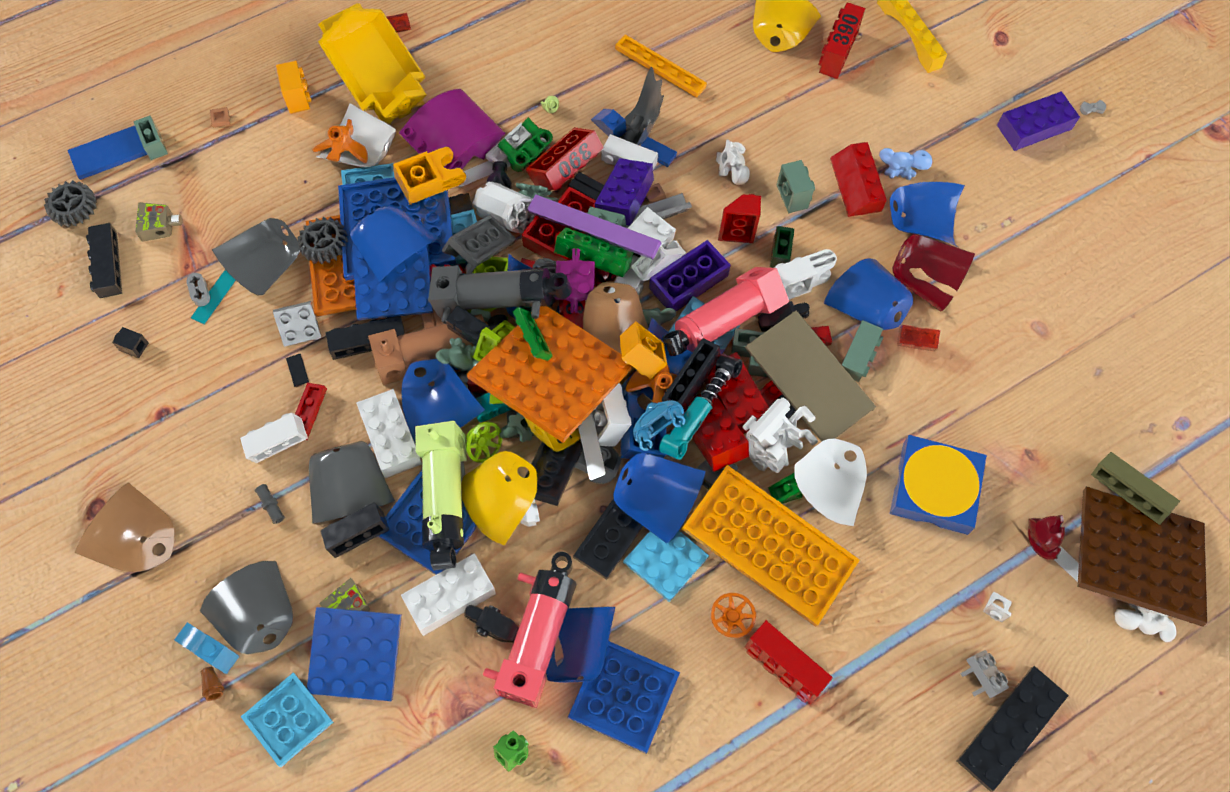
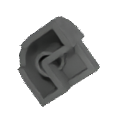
(611, 464)

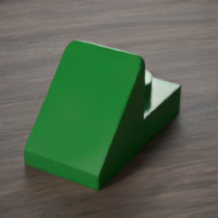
(786, 489)

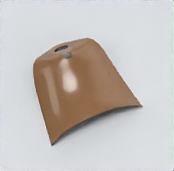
(610, 319)
(117, 531)

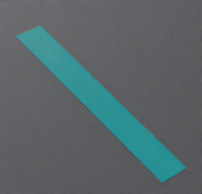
(216, 293)

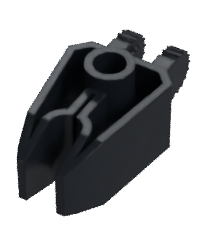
(767, 321)
(492, 623)

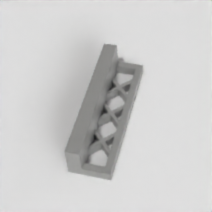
(667, 207)

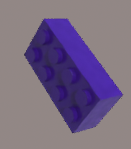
(1038, 120)
(626, 188)
(689, 276)

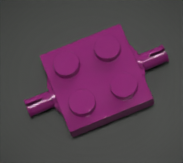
(580, 277)

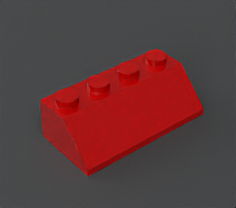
(858, 180)

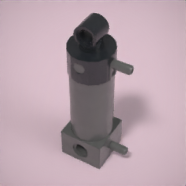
(494, 289)

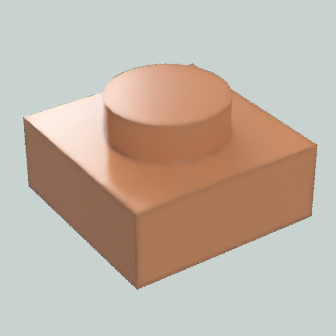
(220, 117)
(655, 193)

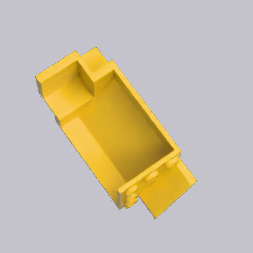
(373, 62)

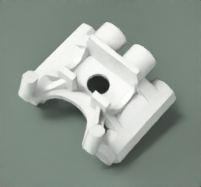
(775, 433)

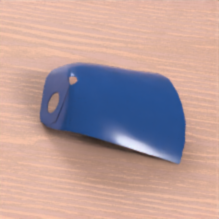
(389, 238)
(868, 294)
(659, 493)
(584, 644)

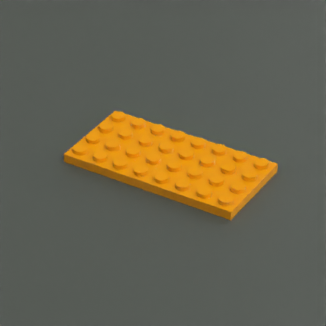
(771, 545)

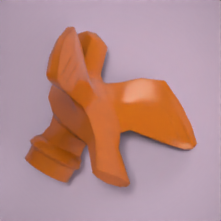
(341, 141)
(658, 383)

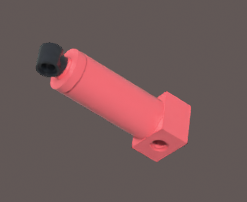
(756, 292)

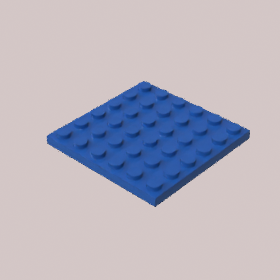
(364, 197)

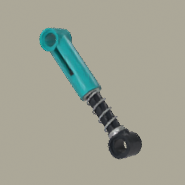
(676, 442)

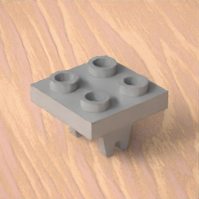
(297, 323)
(987, 673)

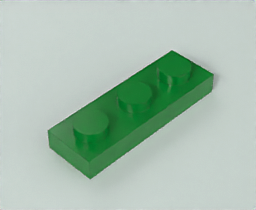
(532, 334)

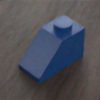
(610, 122)

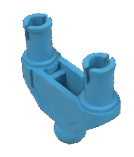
(655, 420)

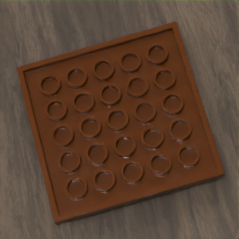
(1142, 561)

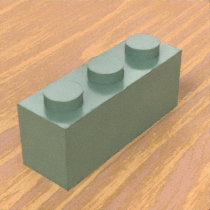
(862, 350)

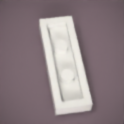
(515, 138)

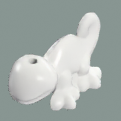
(733, 160)
(1147, 621)

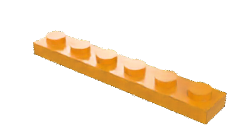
(661, 65)

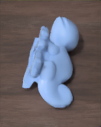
(901, 162)

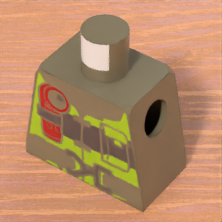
(155, 221)
(346, 597)

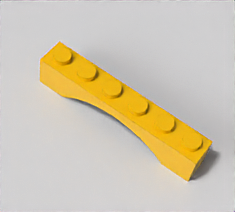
(928, 49)

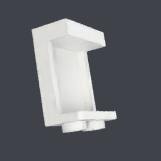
(646, 267)

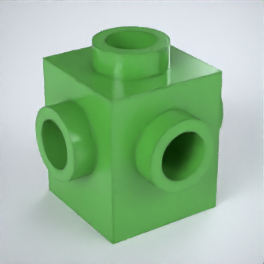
(511, 750)

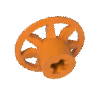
(733, 616)

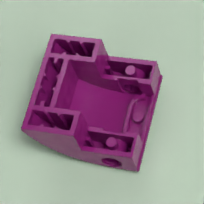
(455, 123)

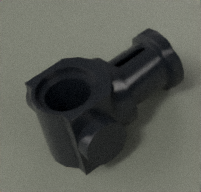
(499, 174)

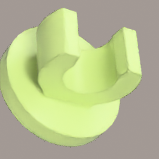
(551, 104)

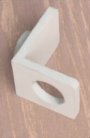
(995, 611)

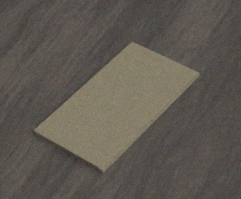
(810, 376)

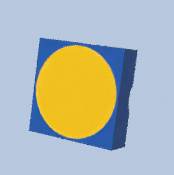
(938, 484)

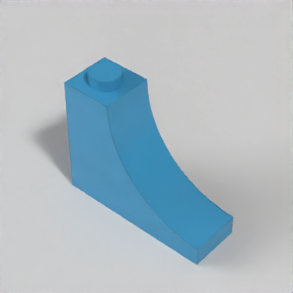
(206, 648)

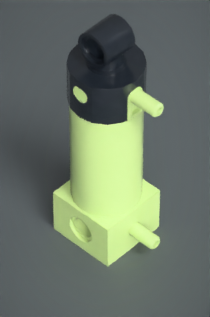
(442, 451)

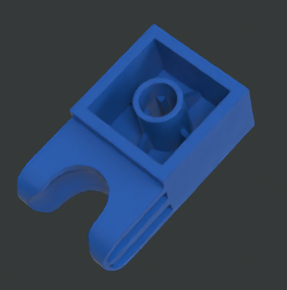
(629, 446)

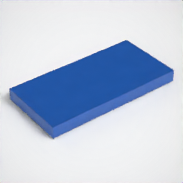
(107, 152)

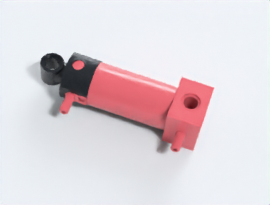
(537, 634)

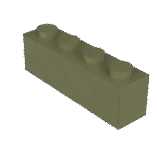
(1135, 488)

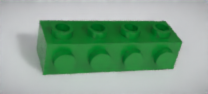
(606, 255)

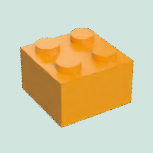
(294, 86)
(642, 350)

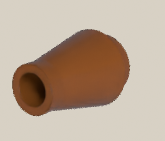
(211, 685)

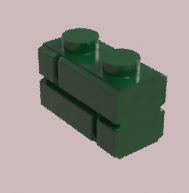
(782, 246)

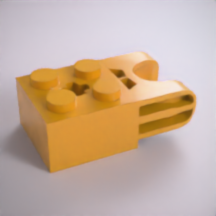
(426, 176)

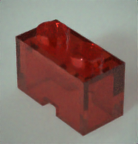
(918, 338)

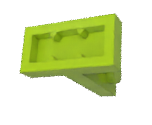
(490, 339)

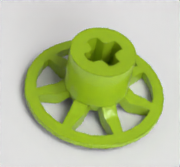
(481, 440)

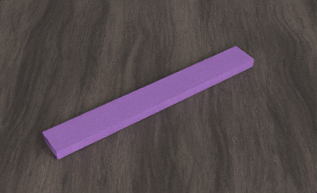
(594, 226)

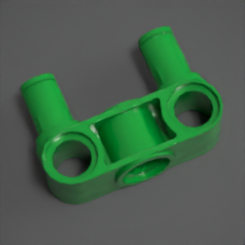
(530, 150)

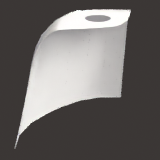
(370, 133)
(833, 490)

